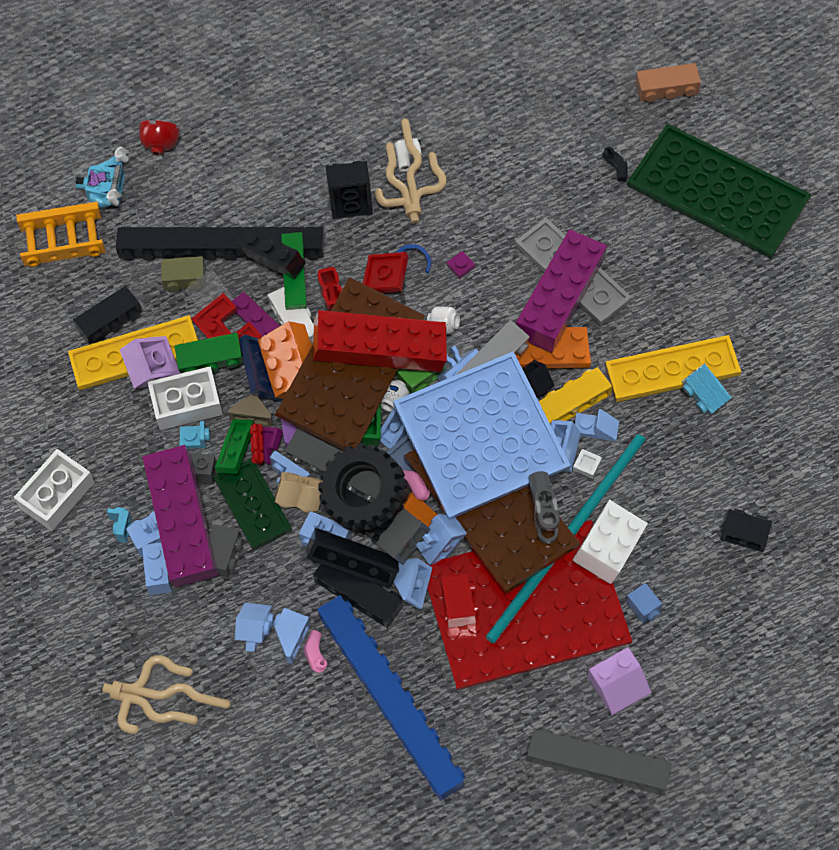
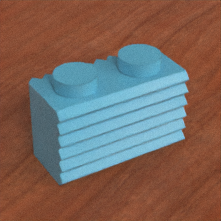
(705, 390)

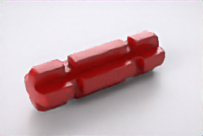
(257, 443)

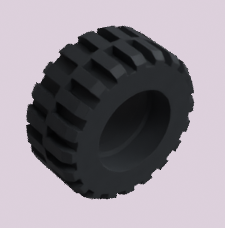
(343, 469)

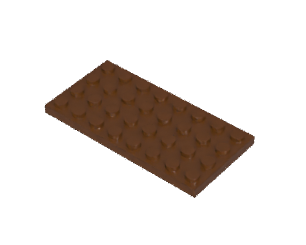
(342, 398)
(506, 534)

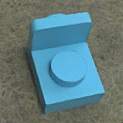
(194, 436)
(122, 521)

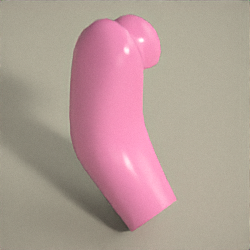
(417, 485)
(312, 652)

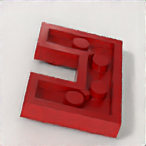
(211, 319)

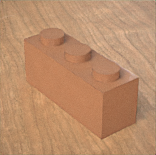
(668, 82)

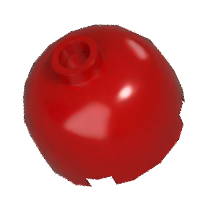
(158, 136)

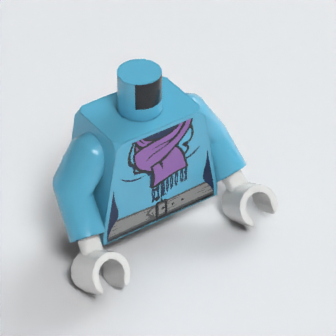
(105, 180)

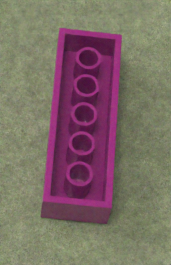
(561, 289)
(180, 516)

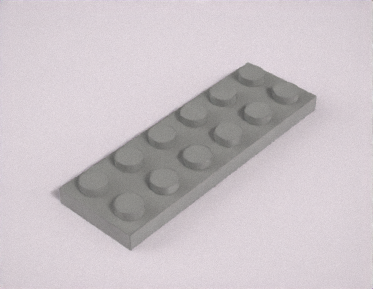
(603, 296)

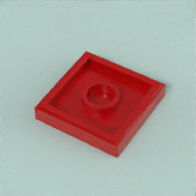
(386, 272)

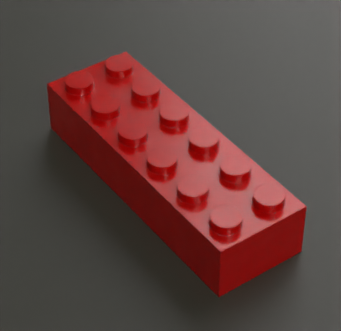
(379, 341)

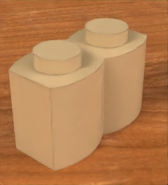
(298, 492)

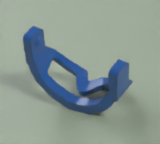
(416, 247)

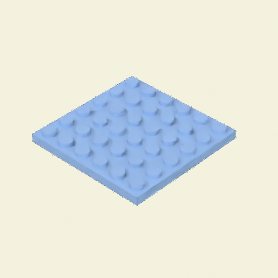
(480, 434)

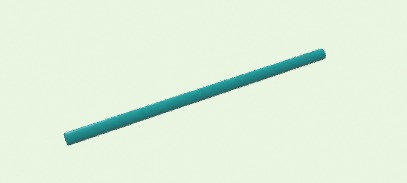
(574, 527)

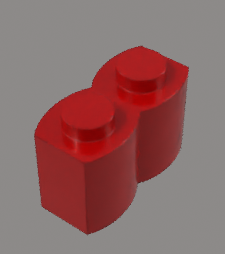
(329, 286)

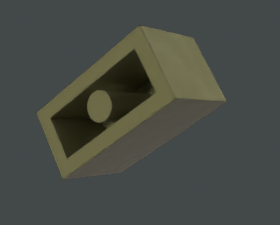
(181, 272)

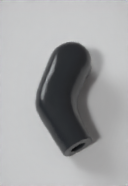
(617, 162)

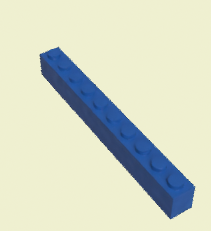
(391, 699)

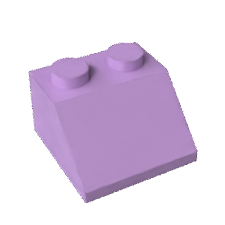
(148, 360)
(619, 681)

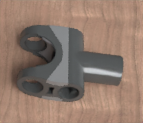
(545, 506)

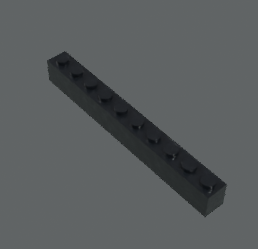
(205, 241)

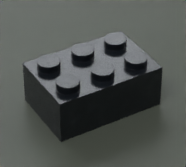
(349, 189)

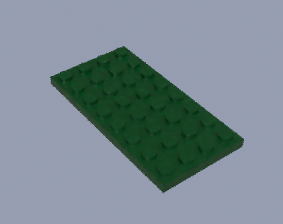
(719, 190)

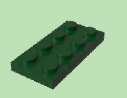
(253, 505)

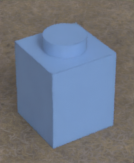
(644, 603)

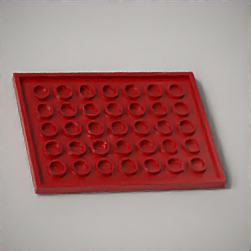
(561, 621)

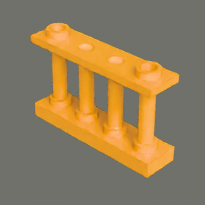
(59, 216)

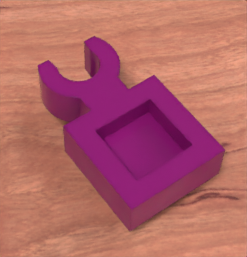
(271, 441)

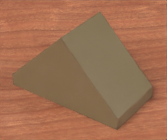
(251, 409)

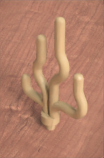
(411, 197)
(132, 694)

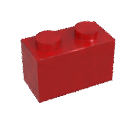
(458, 600)

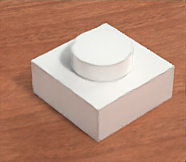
(587, 463)

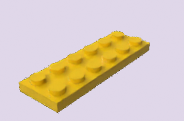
(103, 361)
(666, 368)

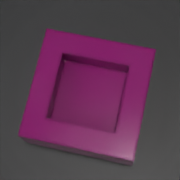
(460, 264)

